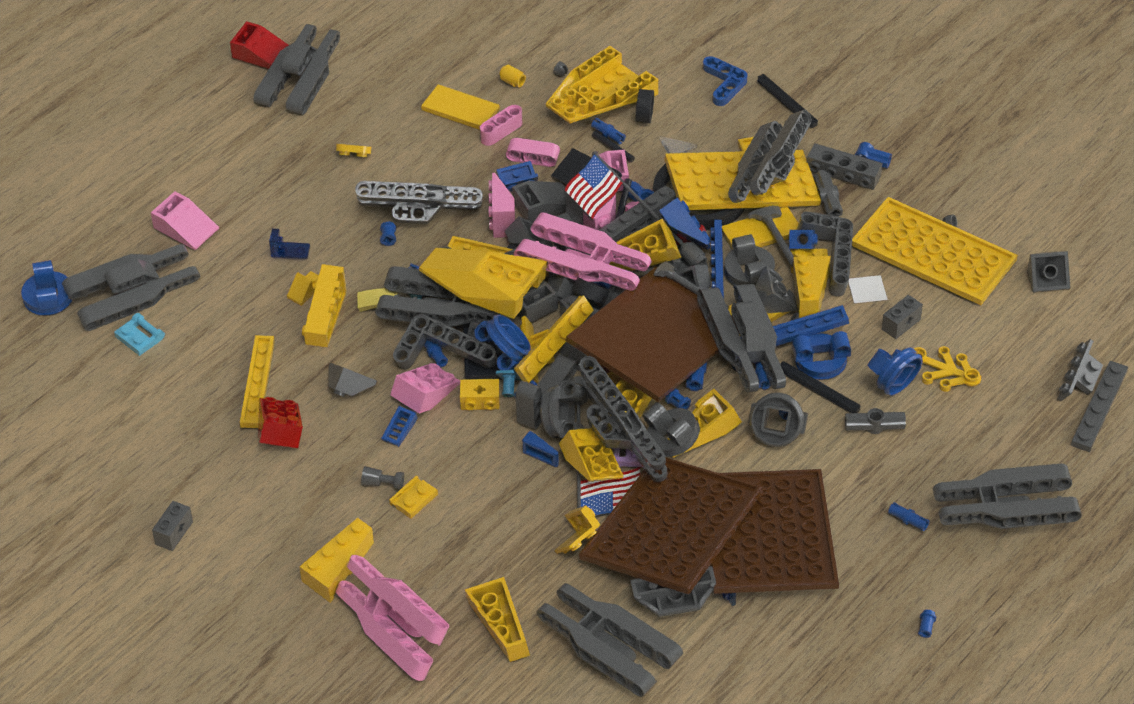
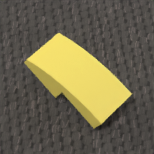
(369, 298)

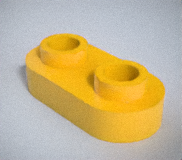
(361, 151)

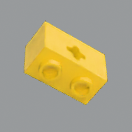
(480, 394)

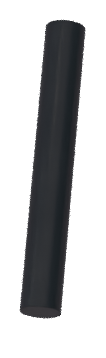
(611, 145)
(623, 199)

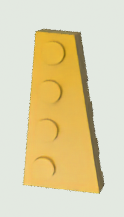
(655, 241)
(329, 564)

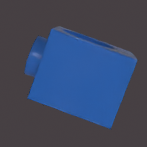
(794, 239)

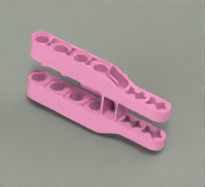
(577, 264)
(404, 606)

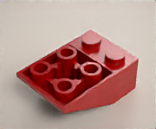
(256, 45)
(279, 422)

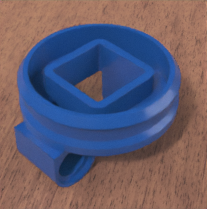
(40, 290)
(507, 338)
(835, 344)
(895, 370)

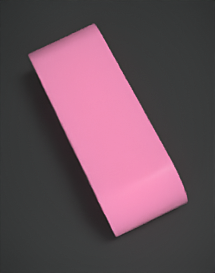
(501, 125)
(535, 151)

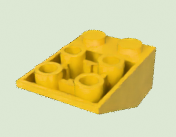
(589, 455)

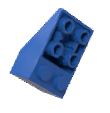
(680, 222)

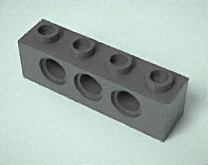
(845, 166)

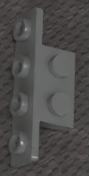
(1082, 373)

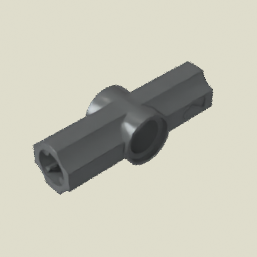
(828, 193)
(875, 421)

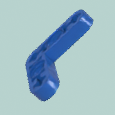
(735, 77)

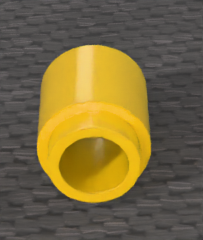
(512, 76)

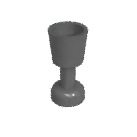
(374, 477)

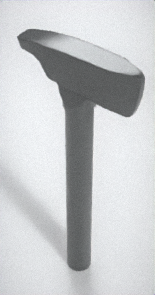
(766, 215)
(668, 270)

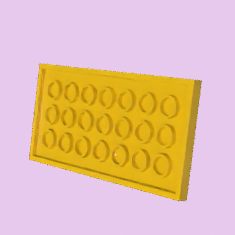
(707, 176)
(934, 250)

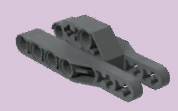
(293, 61)
(769, 156)
(431, 202)
(126, 274)
(413, 281)
(755, 329)
(625, 427)
(1014, 510)
(603, 649)

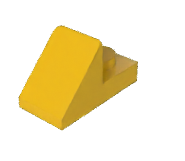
(302, 287)

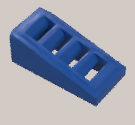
(400, 413)
(539, 449)

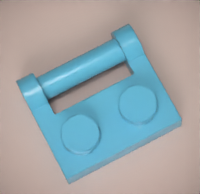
(134, 338)

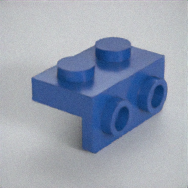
(516, 174)

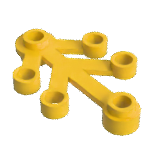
(967, 376)

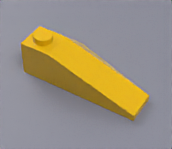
(714, 417)

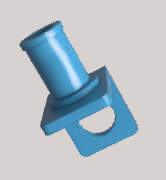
(508, 378)

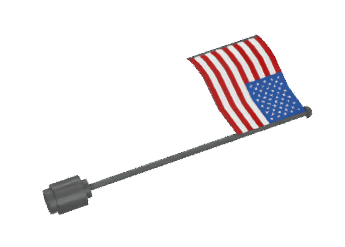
(598, 185)
(604, 494)

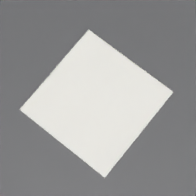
(867, 289)

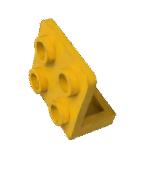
(584, 524)

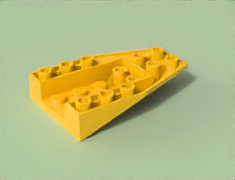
(599, 87)
(485, 277)

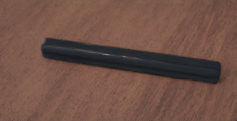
(783, 97)
(820, 388)

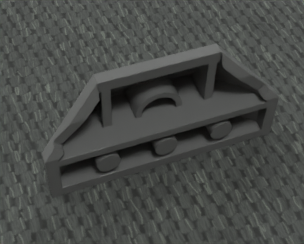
(667, 601)

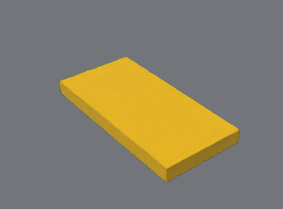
(459, 106)
(760, 230)

